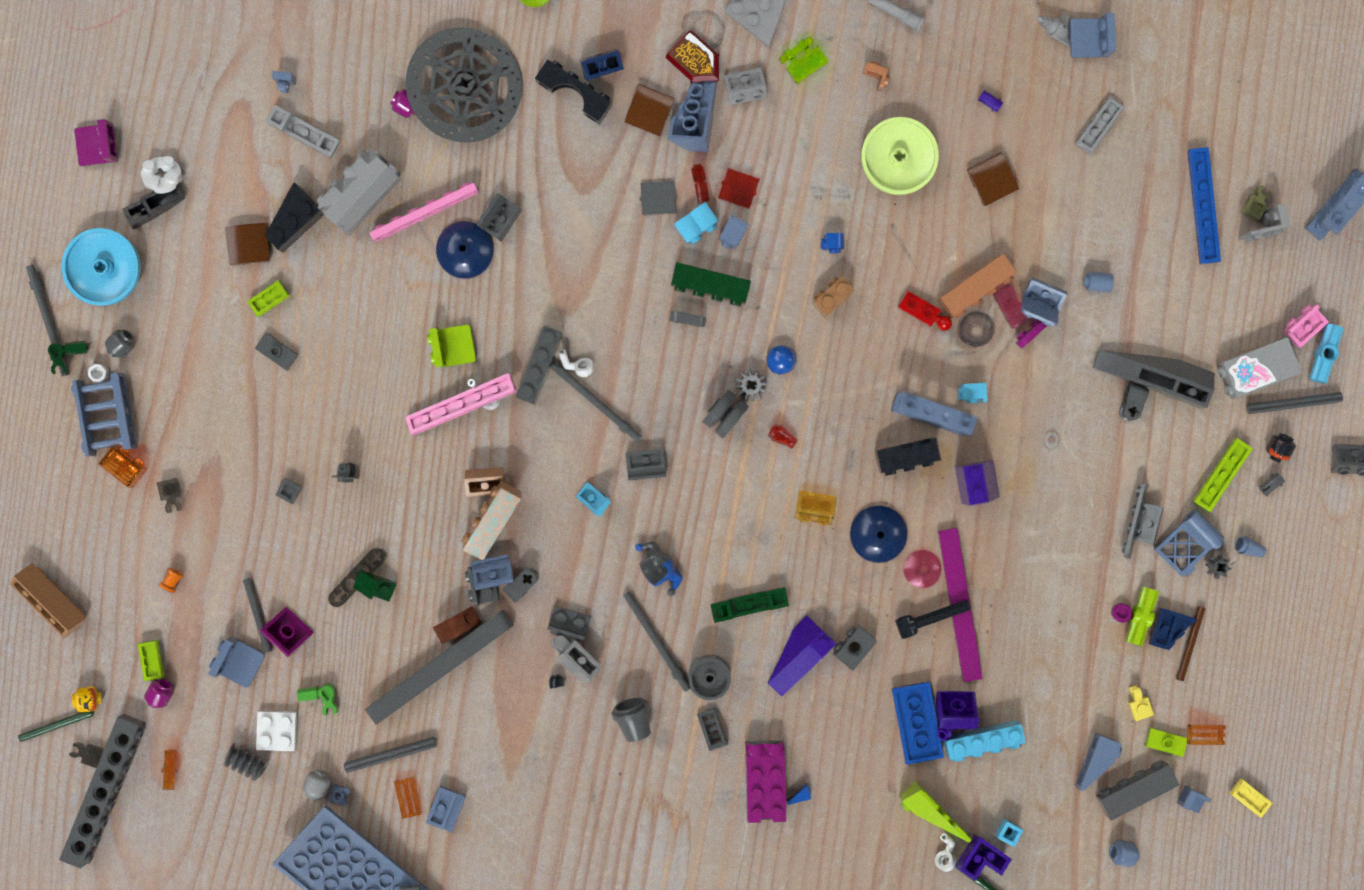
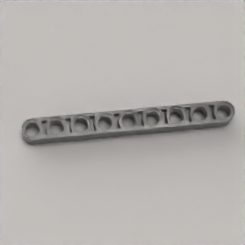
(439, 667)

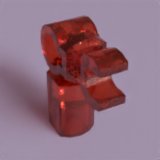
(700, 187)

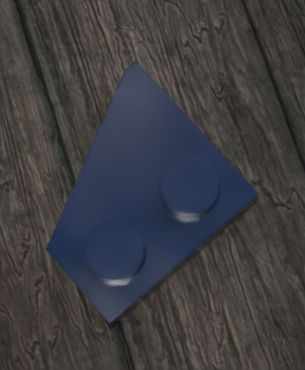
(1168, 628)

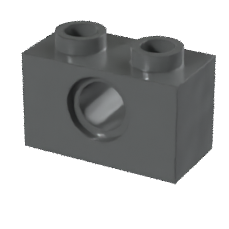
(853, 658)

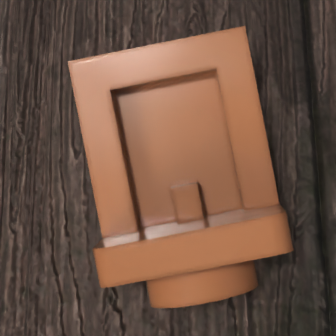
(875, 70)

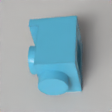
(972, 392)

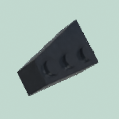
(293, 218)
(907, 456)

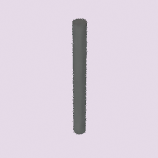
(256, 613)

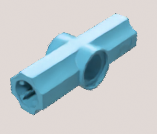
(1329, 341)

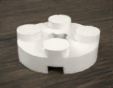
(153, 167)

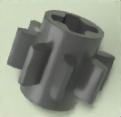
(1223, 567)

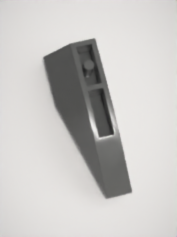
(1160, 374)

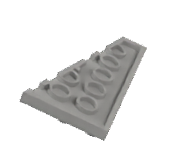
(756, 16)

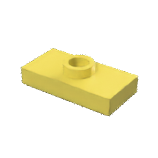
(1250, 798)

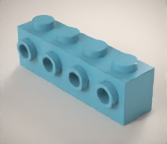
(984, 740)

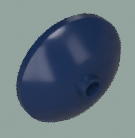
(475, 257)
(865, 529)

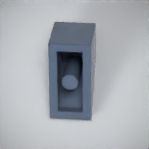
(733, 232)

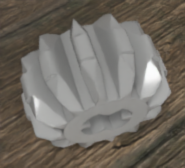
(751, 378)

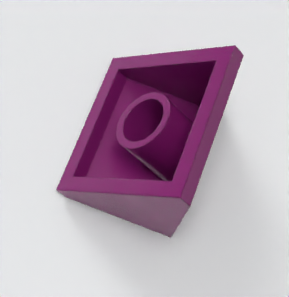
(286, 632)

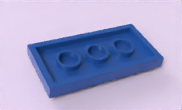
(917, 722)

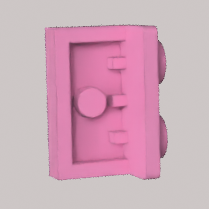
(1305, 326)

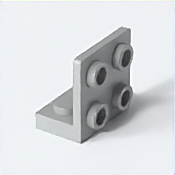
(1275, 220)

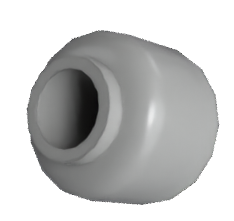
(316, 785)

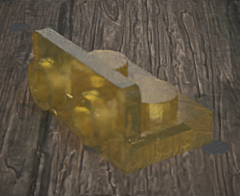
(815, 508)

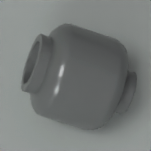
(120, 343)

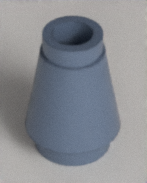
(1247, 546)

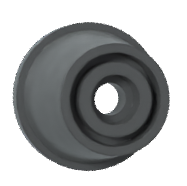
(633, 718)

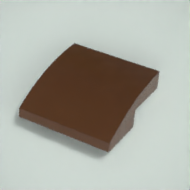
(649, 110)
(993, 179)
(247, 244)

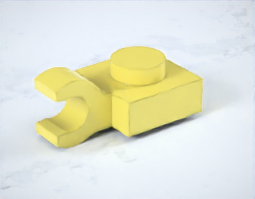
(1139, 706)

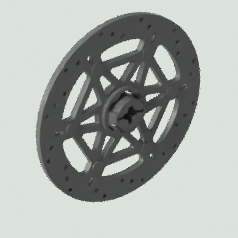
(467, 76)

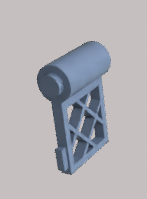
(1201, 531)

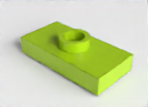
(268, 298)
(151, 660)
(1166, 742)

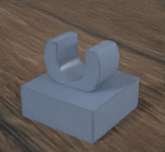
(283, 80)

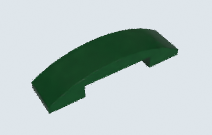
(749, 604)

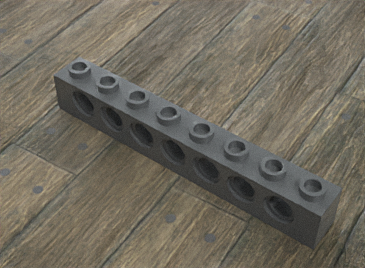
(73, 852)

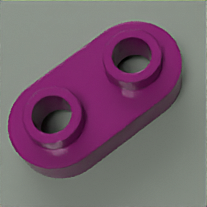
(1025, 337)

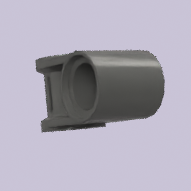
(1134, 399)
(520, 586)

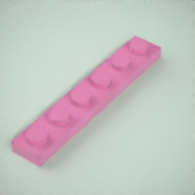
(416, 215)
(461, 404)

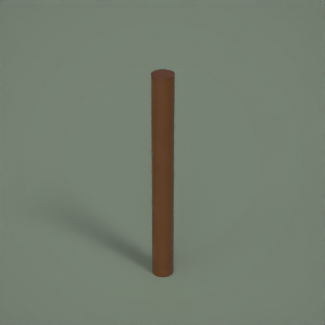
(1190, 644)

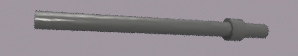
(36, 285)
(624, 426)
(677, 673)

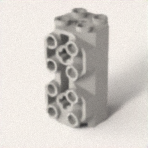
(360, 191)

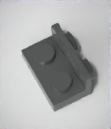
(1348, 459)
(480, 596)
(569, 623)

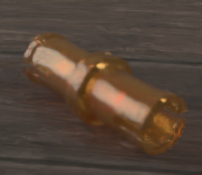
(169, 769)

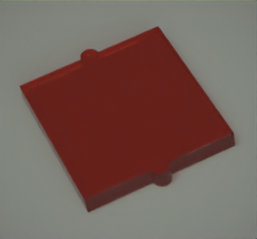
(738, 188)

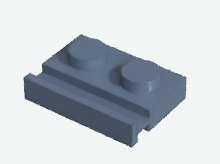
(492, 572)
(445, 809)

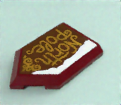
(695, 59)

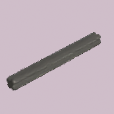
(1294, 403)
(390, 754)

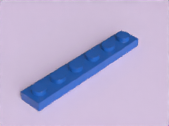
(1204, 205)

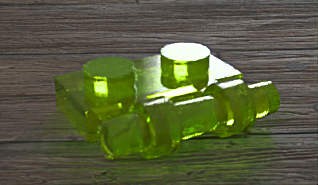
(807, 64)

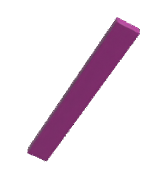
(958, 592)

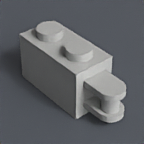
(575, 659)

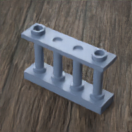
(1339, 207)
(119, 402)
(934, 414)

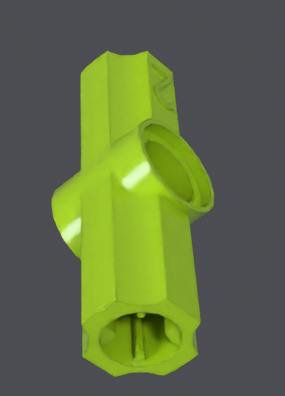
(1142, 616)

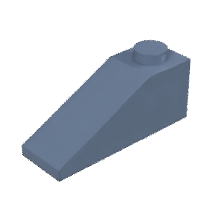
(1099, 758)

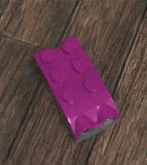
(765, 781)

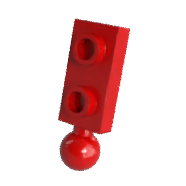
(924, 311)

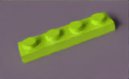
(1222, 474)

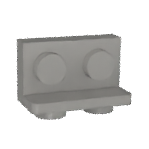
(745, 86)

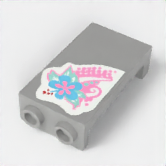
(1259, 368)

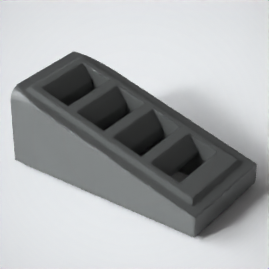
(711, 747)

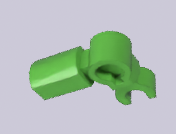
(327, 694)

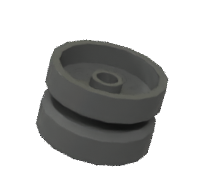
(725, 413)
(706, 666)

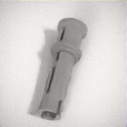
(905, 16)

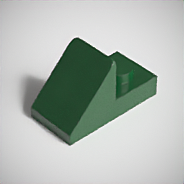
(374, 586)

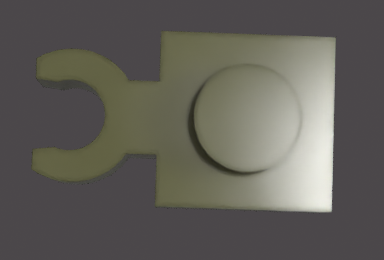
(1255, 204)

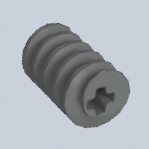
(245, 763)

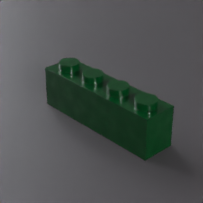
(710, 283)

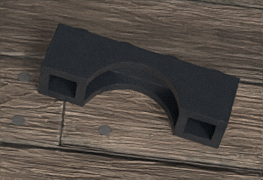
(553, 78)

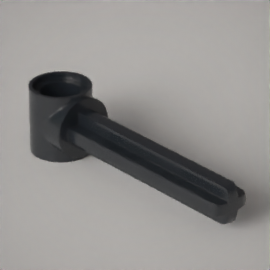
(909, 626)

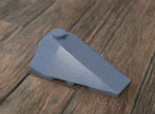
(694, 119)

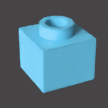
(1013, 836)

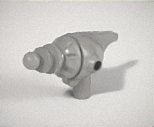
(1056, 28)

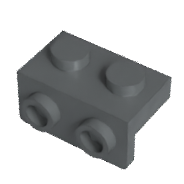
(499, 217)

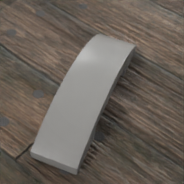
(303, 131)

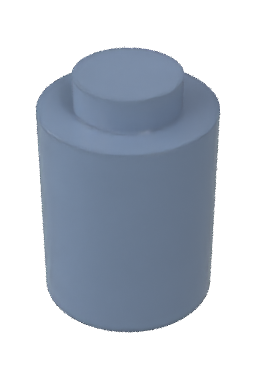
(1098, 281)

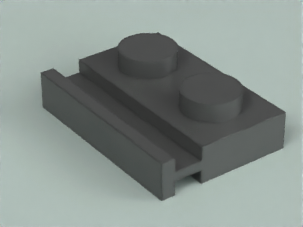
(646, 464)

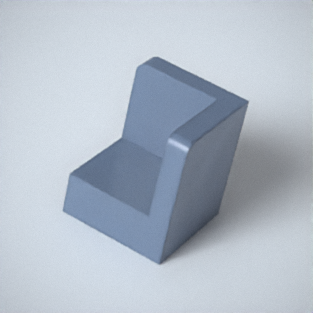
(1192, 799)

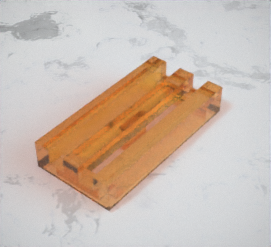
(1220, 734)
(405, 781)

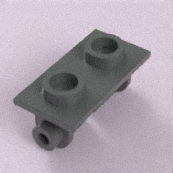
(345, 473)

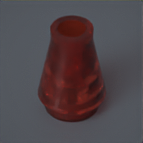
(782, 436)

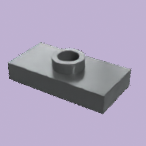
(276, 351)

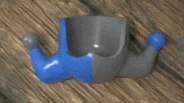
(659, 567)

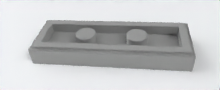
(1099, 125)

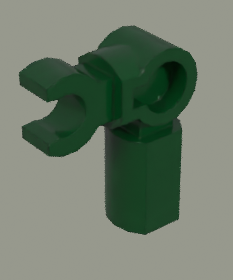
(57, 353)

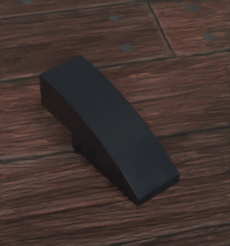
(151, 207)

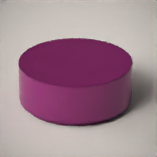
(1121, 612)

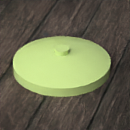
(899, 156)

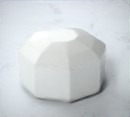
(98, 373)

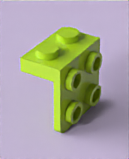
(451, 346)

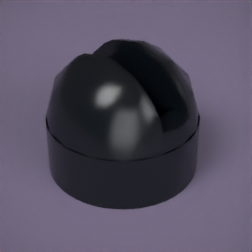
(556, 681)

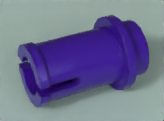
(990, 101)
(944, 734)

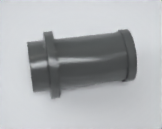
(1274, 482)

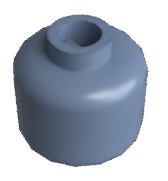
(1124, 853)

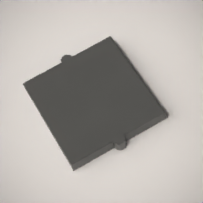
(658, 198)

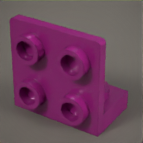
(96, 144)

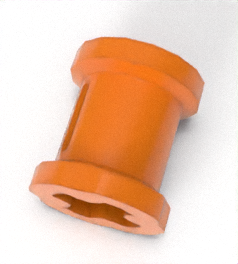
(171, 580)

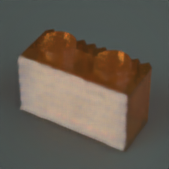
(123, 466)

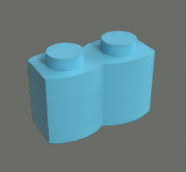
(696, 223)

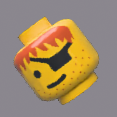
(86, 699)

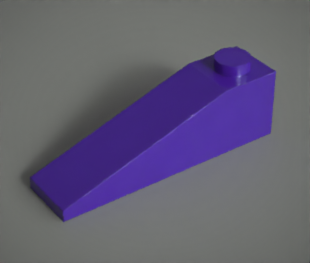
(801, 653)

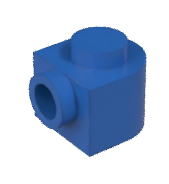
(833, 242)

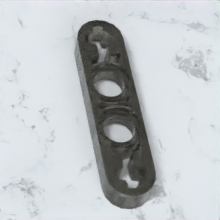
(353, 575)

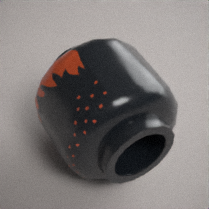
(1280, 447)

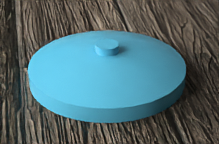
(101, 267)

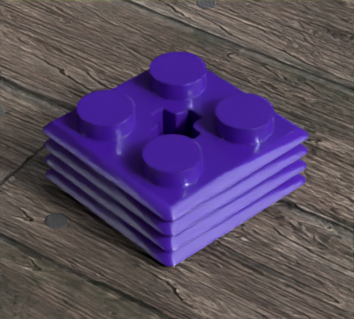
(957, 710)

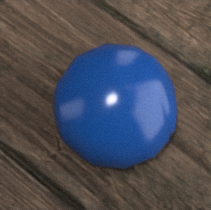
(781, 359)

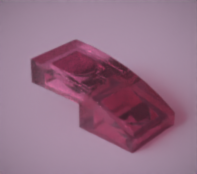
(1009, 306)

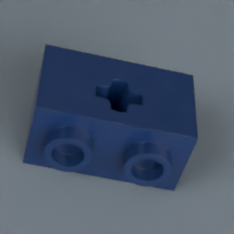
(601, 64)

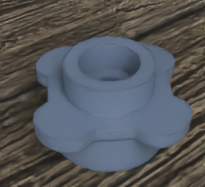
(336, 789)

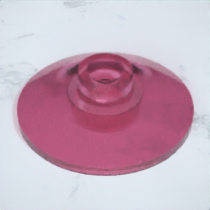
(912, 569)

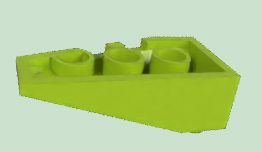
(924, 806)

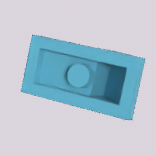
(593, 499)

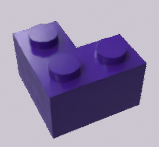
(981, 853)

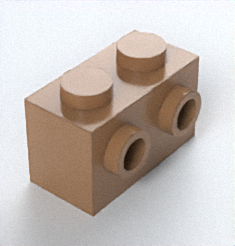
(827, 301)
(482, 481)

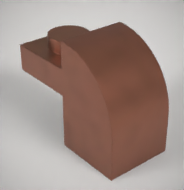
(456, 625)

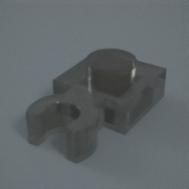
(169, 491)
(90, 755)

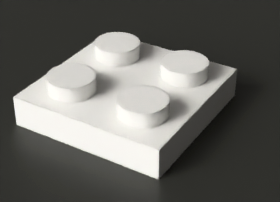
(276, 730)

